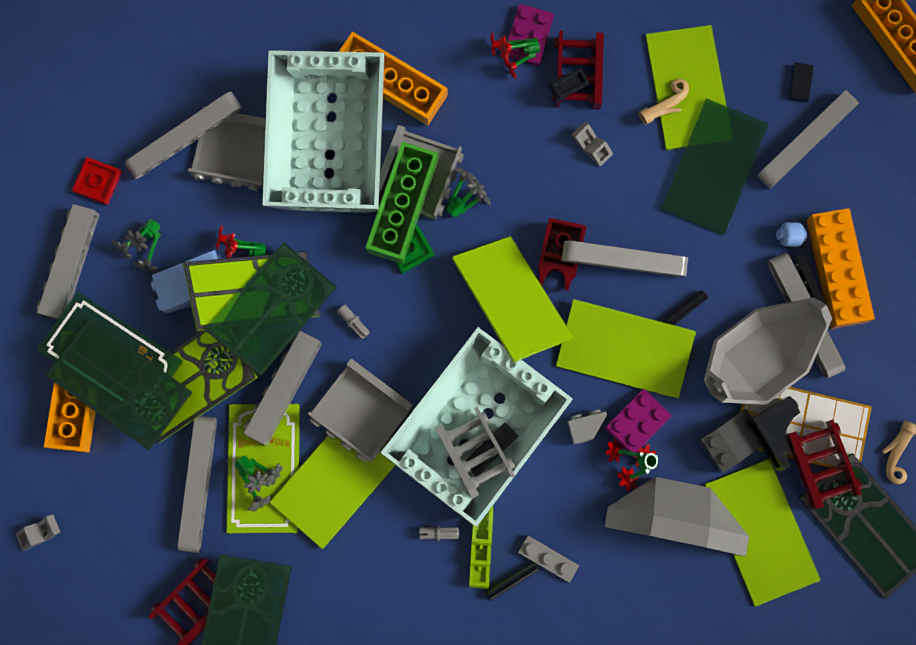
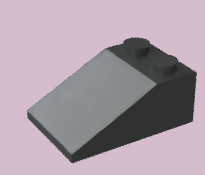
(730, 442)

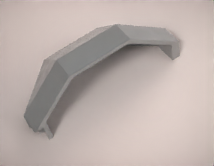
(766, 352)
(678, 514)

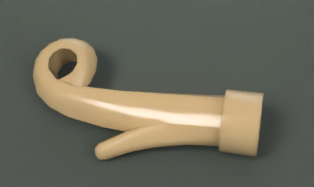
(649, 114)
(897, 447)

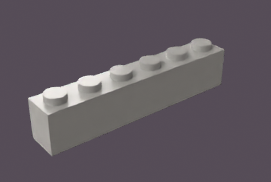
(68, 261)
(282, 388)

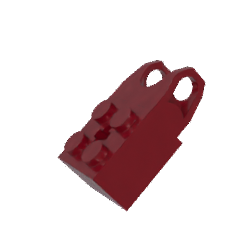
(552, 249)

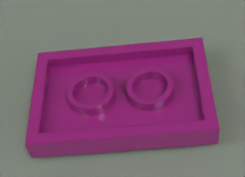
(530, 24)
(638, 422)

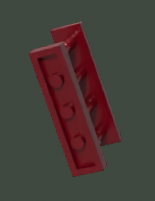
(595, 62)
(810, 478)
(199, 622)

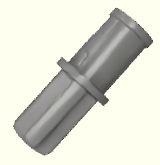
(353, 322)
(439, 533)

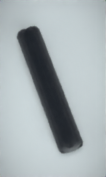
(686, 308)
(512, 581)

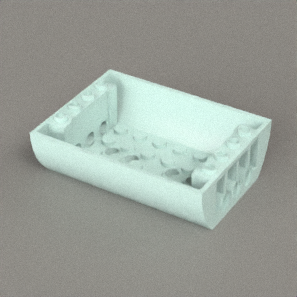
(301, 135)
(469, 382)

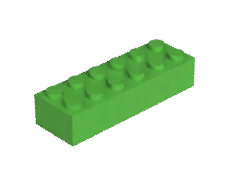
(402, 202)

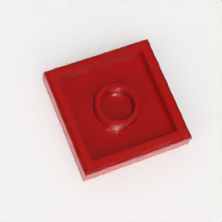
(97, 181)

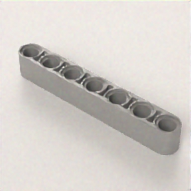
(183, 135)
(807, 139)
(624, 258)
(793, 290)
(197, 484)

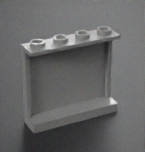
(232, 153)
(443, 174)
(360, 411)

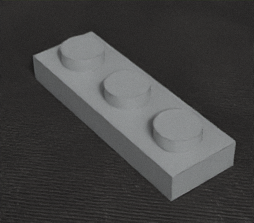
(548, 559)

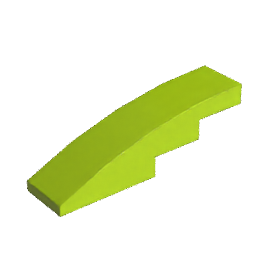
(481, 552)

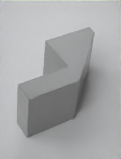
(593, 146)
(37, 533)

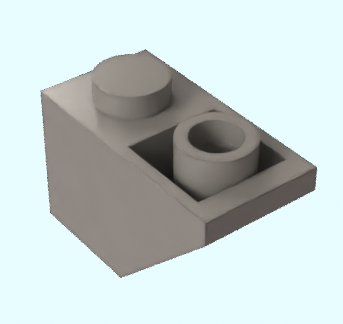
(585, 428)

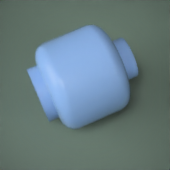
(791, 234)

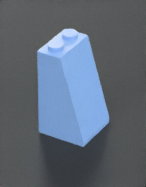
(172, 286)

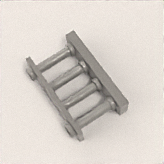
(464, 467)

